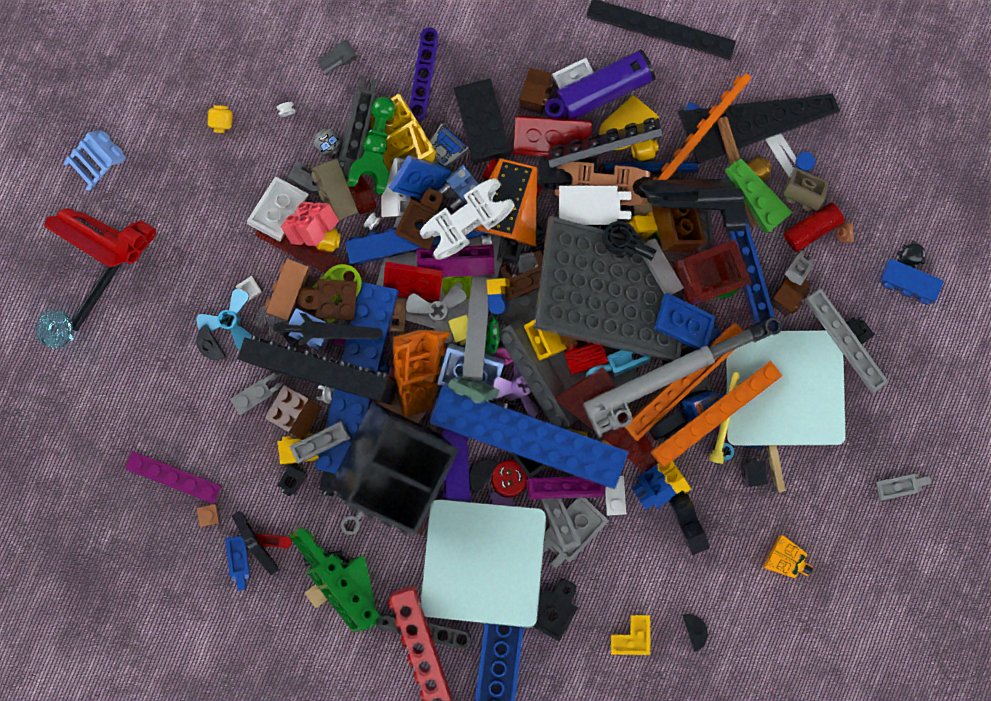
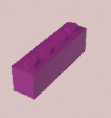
(466, 262)

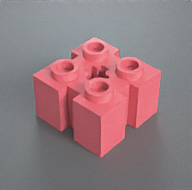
(309, 223)

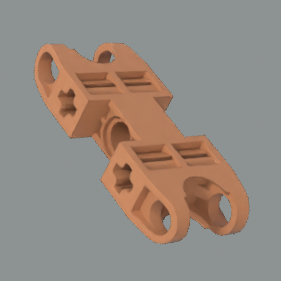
(630, 175)

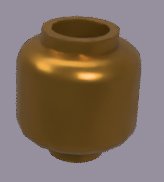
(760, 167)

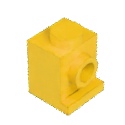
(643, 225)

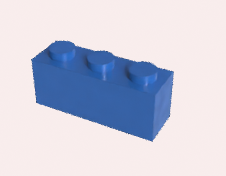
(910, 282)

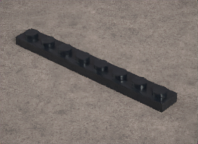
(661, 29)

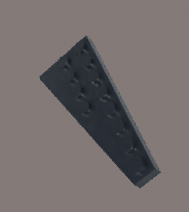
(756, 121)

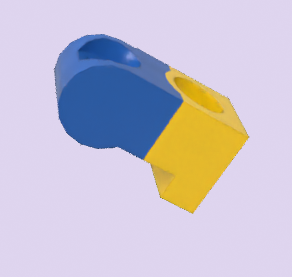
(496, 295)

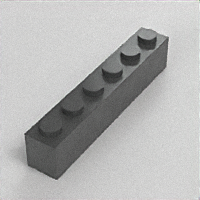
(536, 373)

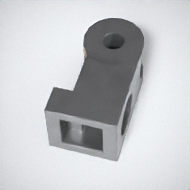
(303, 178)

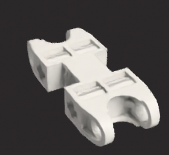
(466, 219)

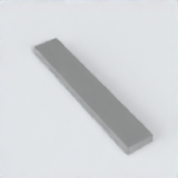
(476, 329)
(846, 340)

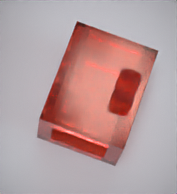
(712, 273)

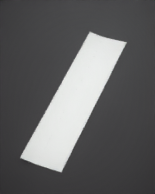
(774, 144)

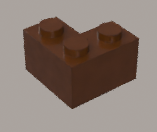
(534, 90)
(789, 295)

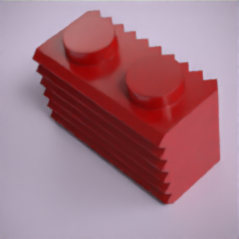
(584, 357)

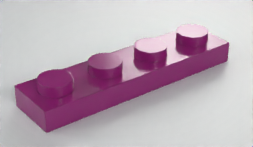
(563, 488)

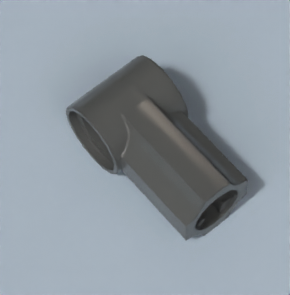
(340, 55)

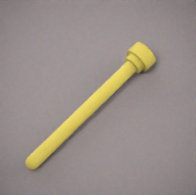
(717, 454)

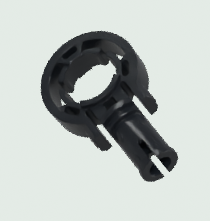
(633, 245)

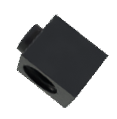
(299, 476)

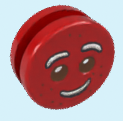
(508, 479)

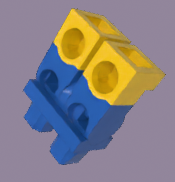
(660, 485)

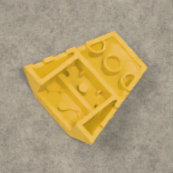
(405, 136)

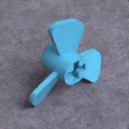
(237, 302)

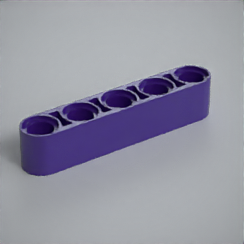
(424, 65)

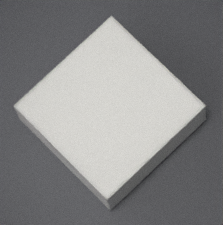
(251, 287)

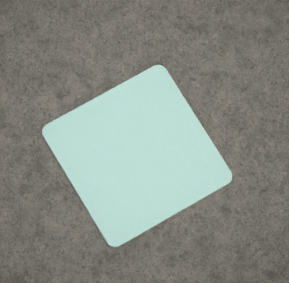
(801, 405)
(483, 563)

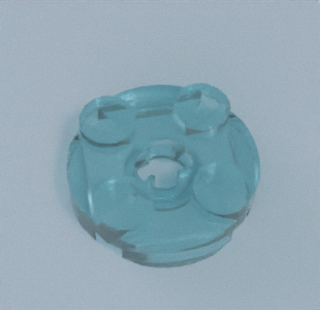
(64, 329)

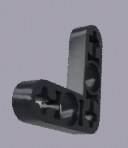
(253, 544)

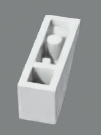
(394, 203)

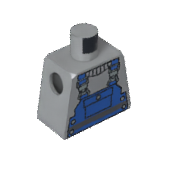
(447, 147)

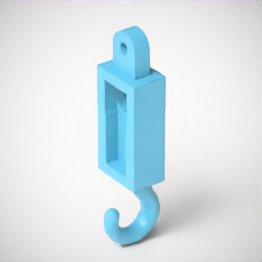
(621, 363)

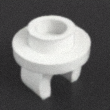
(327, 394)

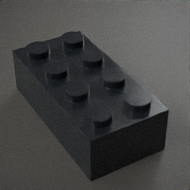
(482, 121)

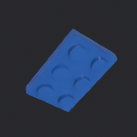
(418, 176)
(684, 322)

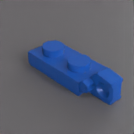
(238, 561)

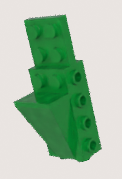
(343, 586)

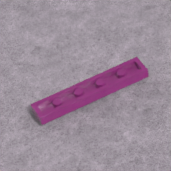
(173, 477)

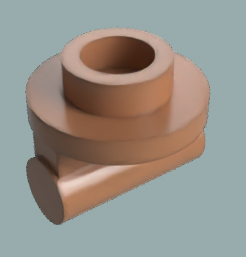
(845, 233)

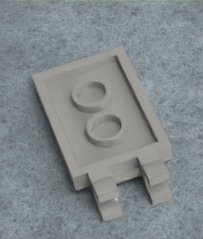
(587, 523)

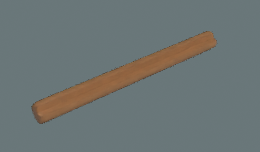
(733, 155)

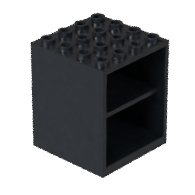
(393, 469)

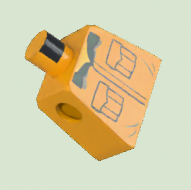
(787, 559)

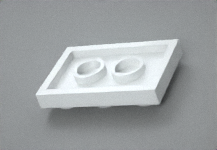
(275, 206)

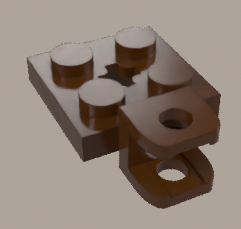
(415, 213)
(321, 299)

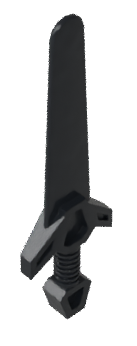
(312, 329)

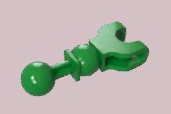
(374, 146)

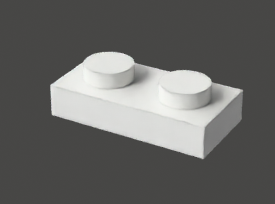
(572, 73)
(616, 499)

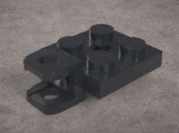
(561, 603)

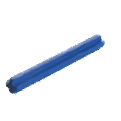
(653, 167)

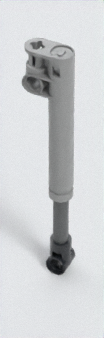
(605, 408)

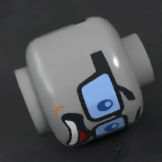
(327, 142)

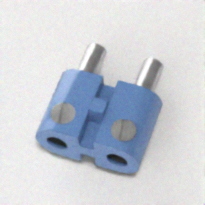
(462, 183)

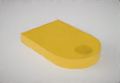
(629, 112)

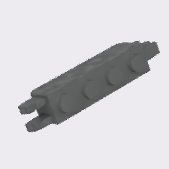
(356, 125)

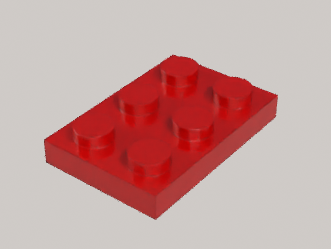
(413, 280)

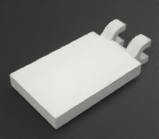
(592, 204)

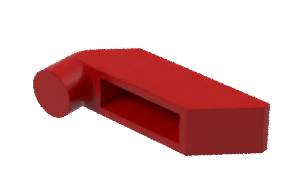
(273, 540)

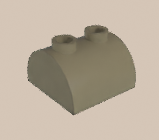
(805, 189)

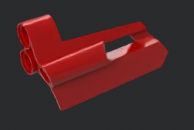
(109, 249)

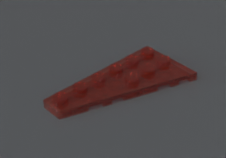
(595, 385)

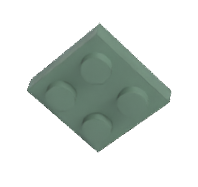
(475, 389)

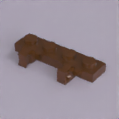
(524, 282)

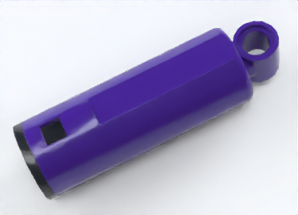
(602, 86)

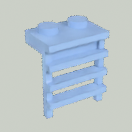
(101, 150)

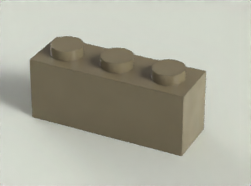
(334, 188)

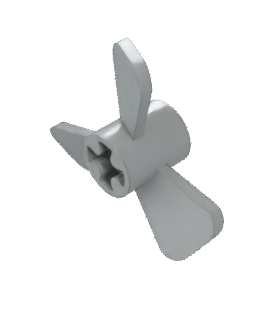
(417, 305)

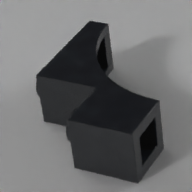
(688, 522)

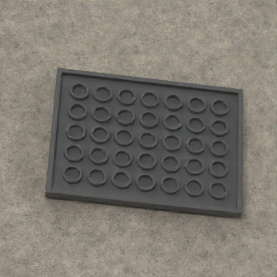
(601, 294)

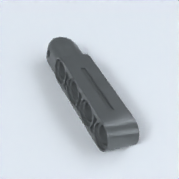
(434, 628)

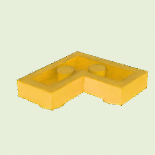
(637, 642)

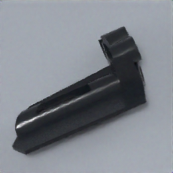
(707, 193)

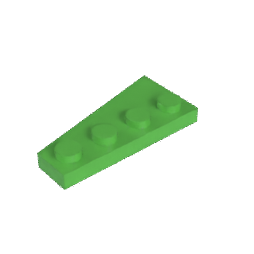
(758, 197)

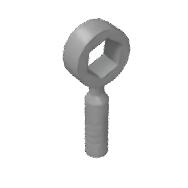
(357, 518)

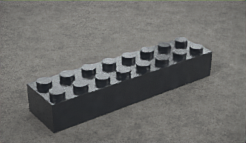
(318, 369)

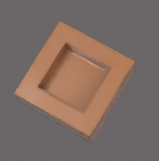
(208, 515)

